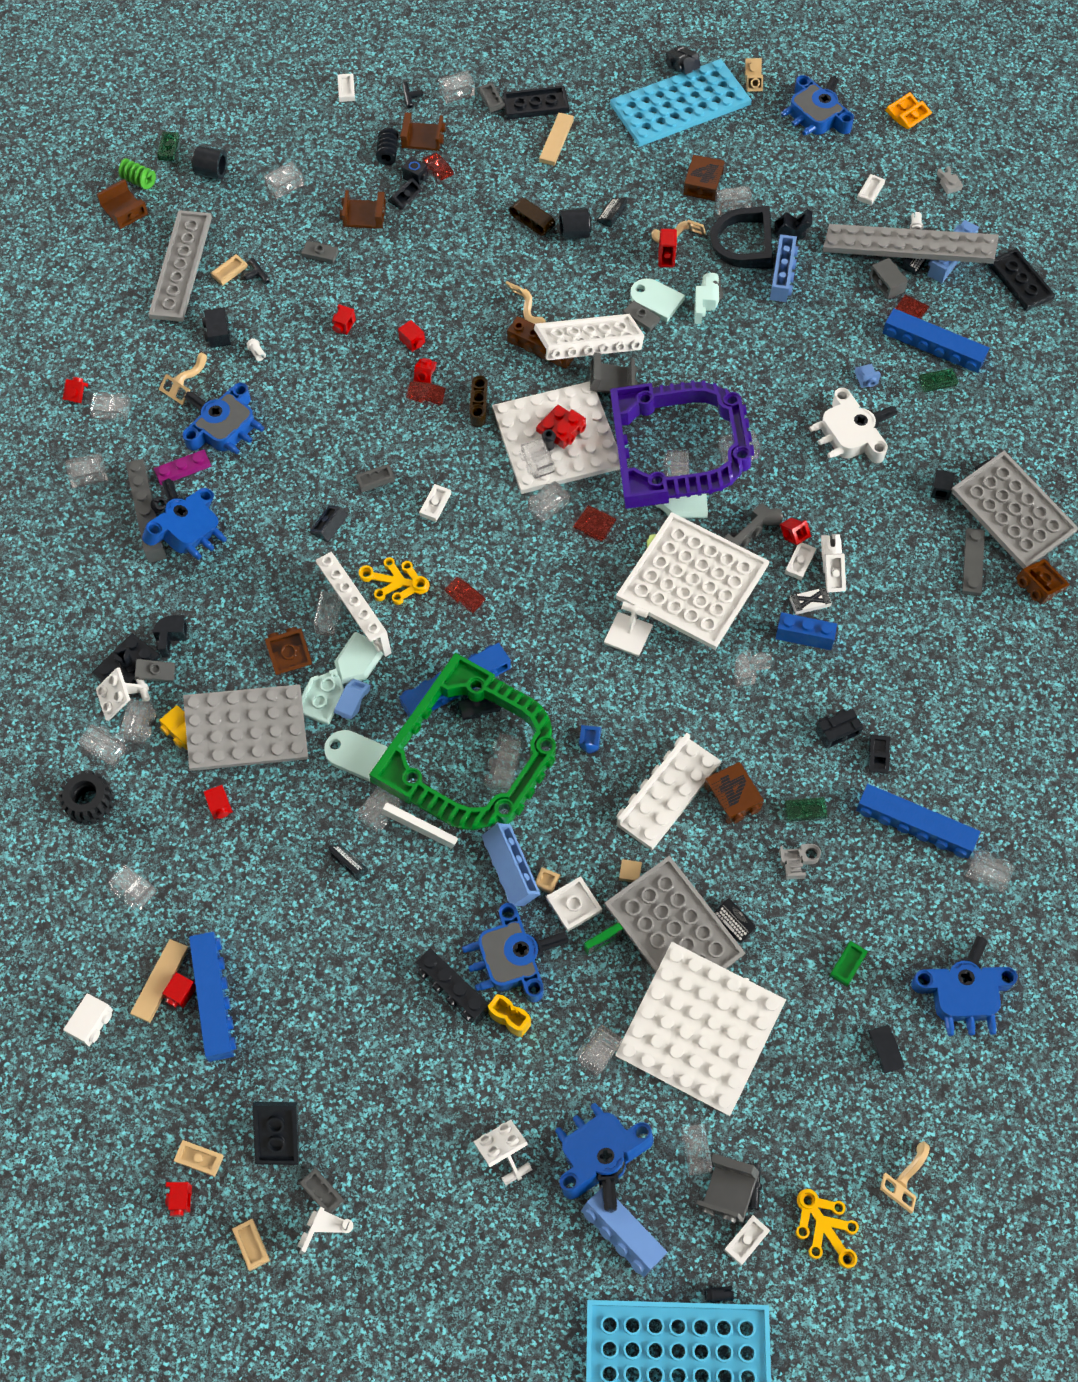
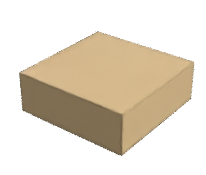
(630, 870)
(547, 880)

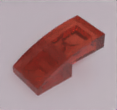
(439, 166)
(425, 391)
(466, 594)

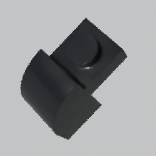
(794, 226)
(167, 630)

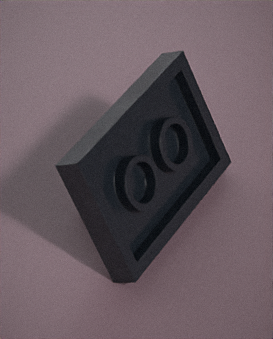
(125, 658)
(276, 1133)

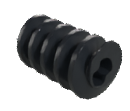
(387, 146)

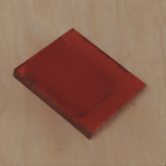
(912, 307)
(595, 523)

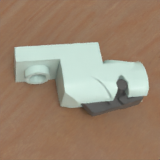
(707, 296)

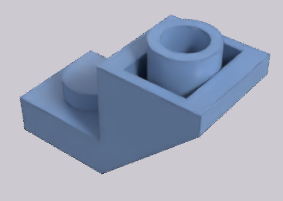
(351, 699)

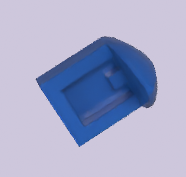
(590, 738)

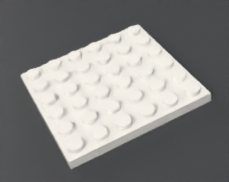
(590, 453)
(693, 580)
(700, 1028)

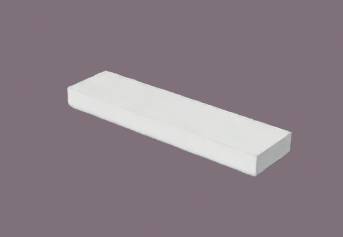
(419, 825)

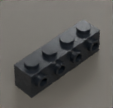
(452, 986)

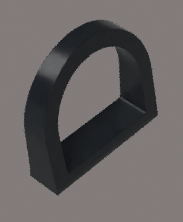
(744, 215)

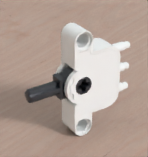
(853, 428)

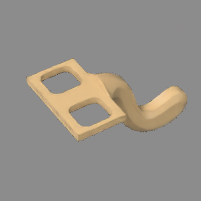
(693, 226)
(528, 303)
(178, 381)
(901, 1182)

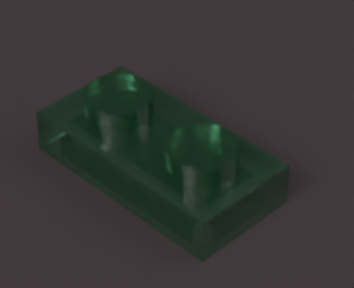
(168, 146)
(938, 380)
(805, 809)

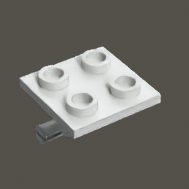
(629, 632)
(114, 693)
(502, 1144)
(323, 1222)

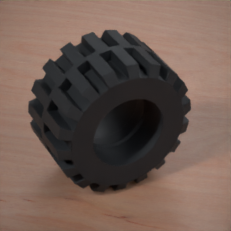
(78, 786)

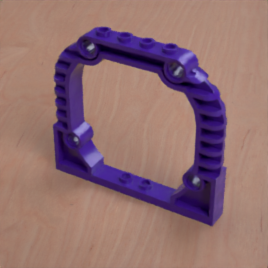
(656, 489)

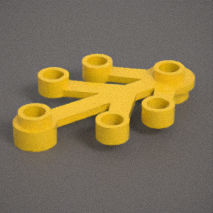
(396, 581)
(824, 1225)

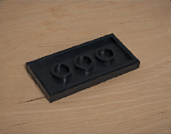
(535, 102)
(1021, 279)

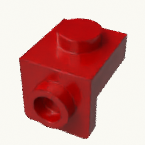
(423, 370)
(74, 389)

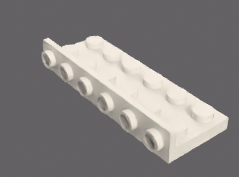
(589, 335)
(354, 602)
(667, 792)

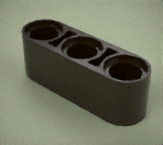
(532, 216)
(479, 393)

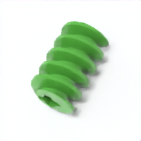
(137, 174)

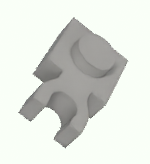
(949, 182)

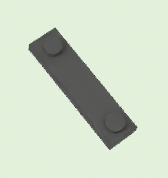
(973, 562)

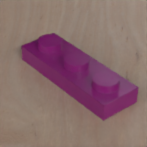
(183, 466)

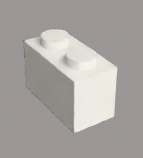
(88, 1020)

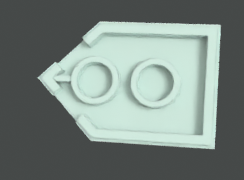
(687, 507)
(357, 659)
(322, 697)

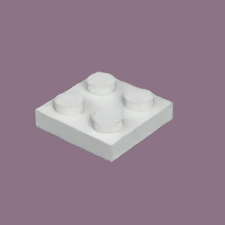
(574, 904)

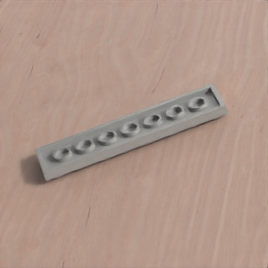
(180, 266)

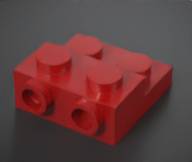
(565, 425)

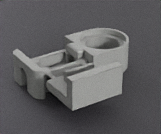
(794, 857)

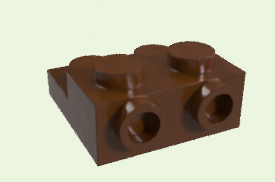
(1041, 581)
(288, 651)

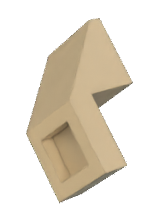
(753, 75)

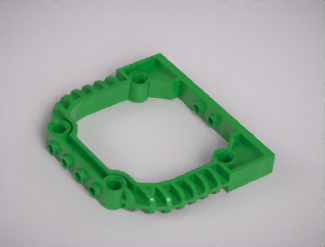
(459, 679)

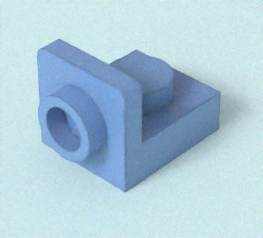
(867, 376)

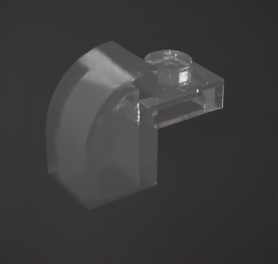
(747, 665)

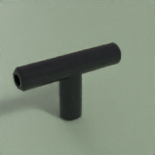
(410, 94)
(257, 271)

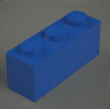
(806, 631)

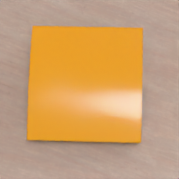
(908, 111)

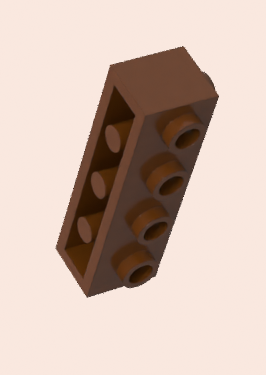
(523, 335)

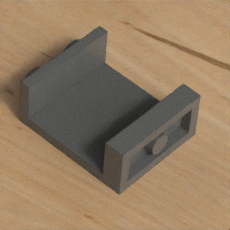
(607, 376)
(729, 1189)

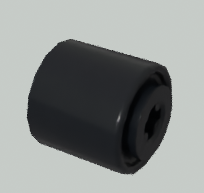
(209, 162)
(574, 223)

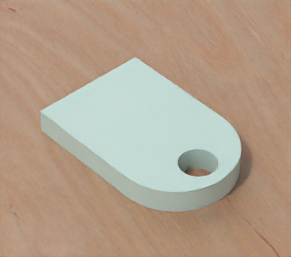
(657, 297)
(355, 755)

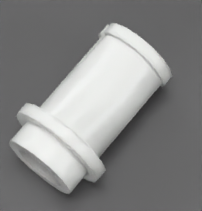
(916, 223)
(254, 346)

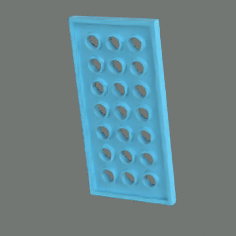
(677, 109)
(688, 1314)

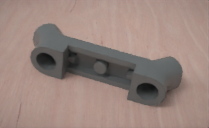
(760, 517)

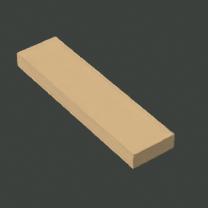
(556, 139)
(160, 977)

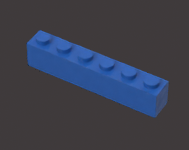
(935, 340)
(492, 659)
(918, 821)
(211, 996)

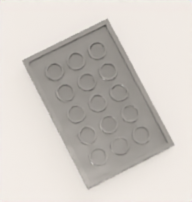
(1014, 510)
(245, 727)
(669, 909)

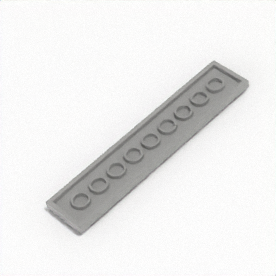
(911, 243)

